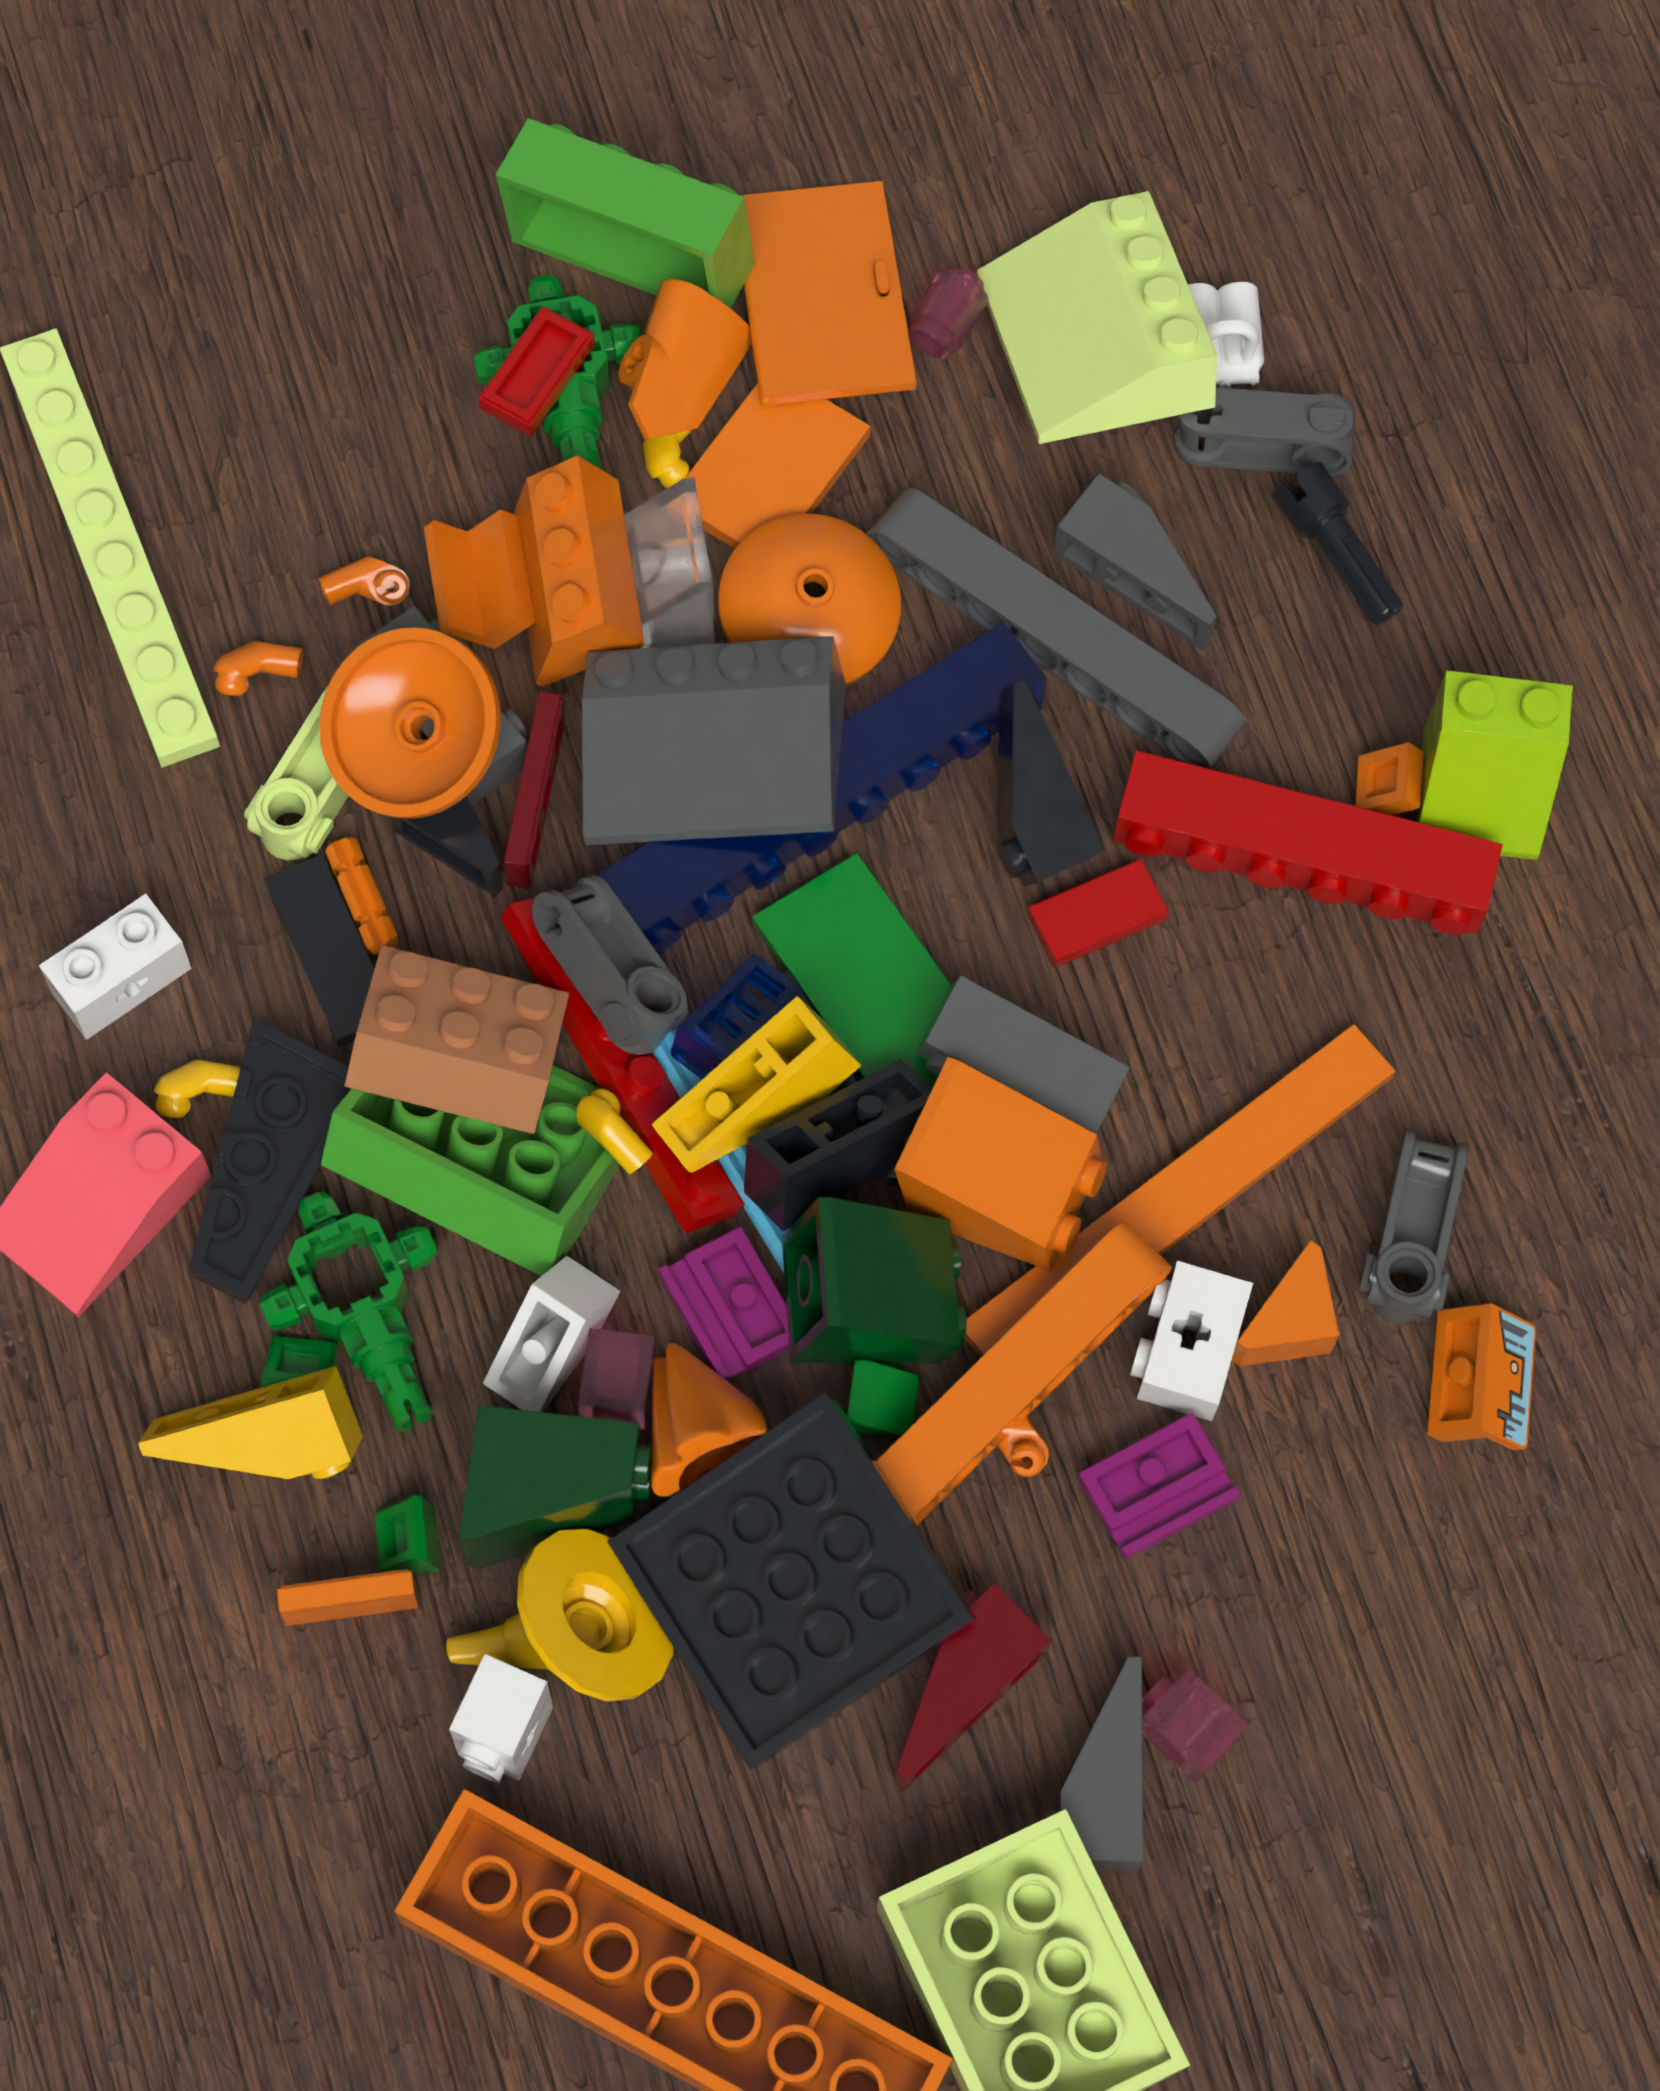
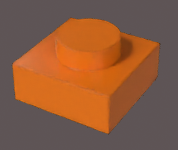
(1390, 779)

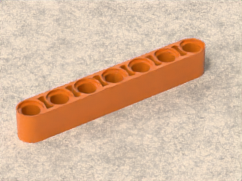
(1022, 1369)

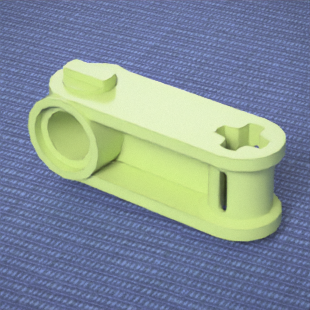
(297, 786)

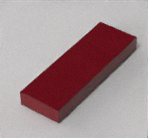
(534, 790)

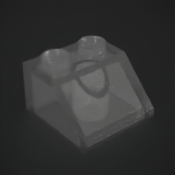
(672, 568)

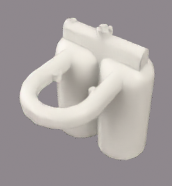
(1234, 329)

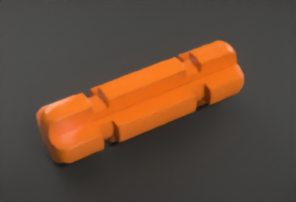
(361, 894)

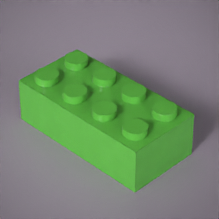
(623, 214)

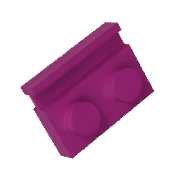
(728, 1304)
(1158, 1486)

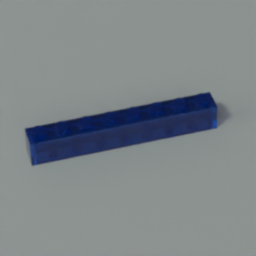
(883, 752)

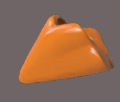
(695, 1420)

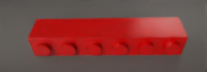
(1307, 844)

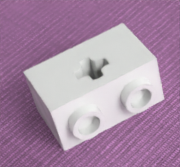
(116, 966)
(1212, 1308)
(500, 1720)

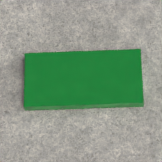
(857, 965)

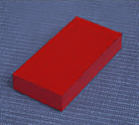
(536, 371)
(1097, 913)

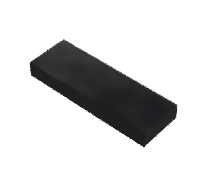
(324, 942)

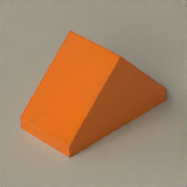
(1295, 1318)

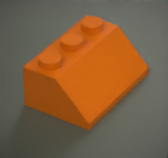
(576, 568)

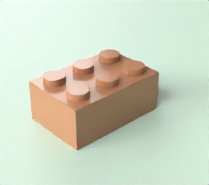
(457, 1039)

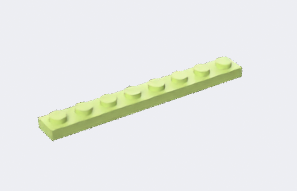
(109, 548)

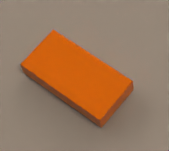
(347, 1597)

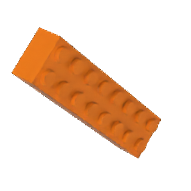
(645, 1967)

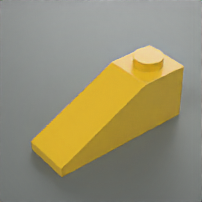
(764, 1081)
(268, 1431)

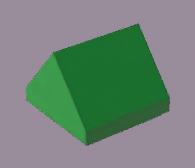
(407, 1536)

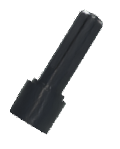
(1320, 514)

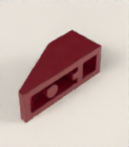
(970, 1677)

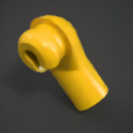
(664, 459)
(191, 1079)
(601, 1119)

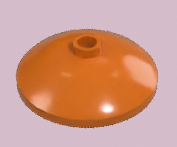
(766, 600)
(376, 718)

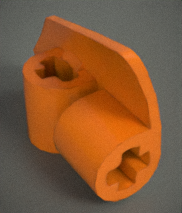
(682, 359)

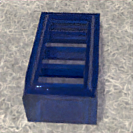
(702, 1044)

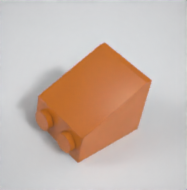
(999, 1167)

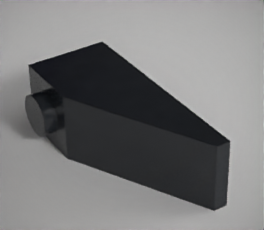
(1038, 804)
(832, 1142)

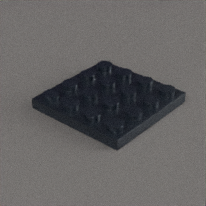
(791, 1580)

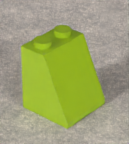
(1494, 758)

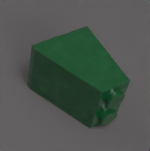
(871, 1285)
(547, 1476)

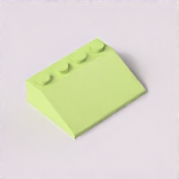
(1101, 322)
(1030, 1970)

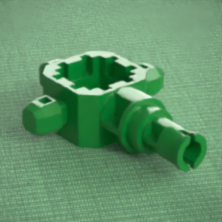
(577, 412)
(372, 1328)

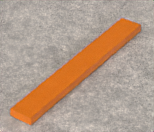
(1212, 1170)

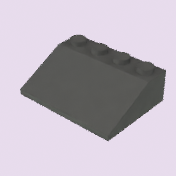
(711, 740)

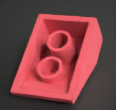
(97, 1194)

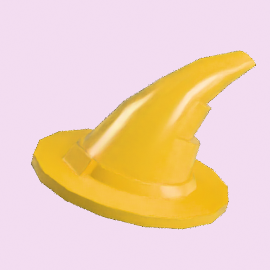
(577, 1621)

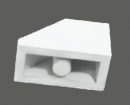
(550, 1335)

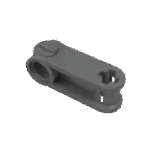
(1270, 432)
(611, 964)
(1415, 1229)

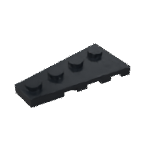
(265, 1157)

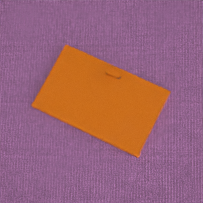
(818, 292)

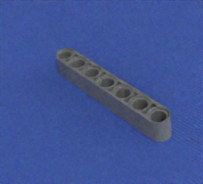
(1057, 630)

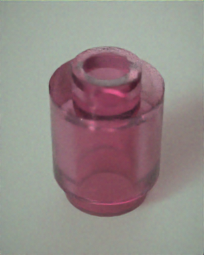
(947, 312)

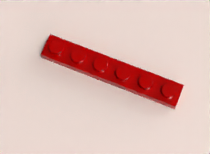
(637, 1082)

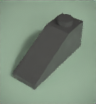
(1127, 551)
(1107, 1779)

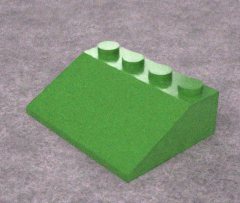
(479, 1179)

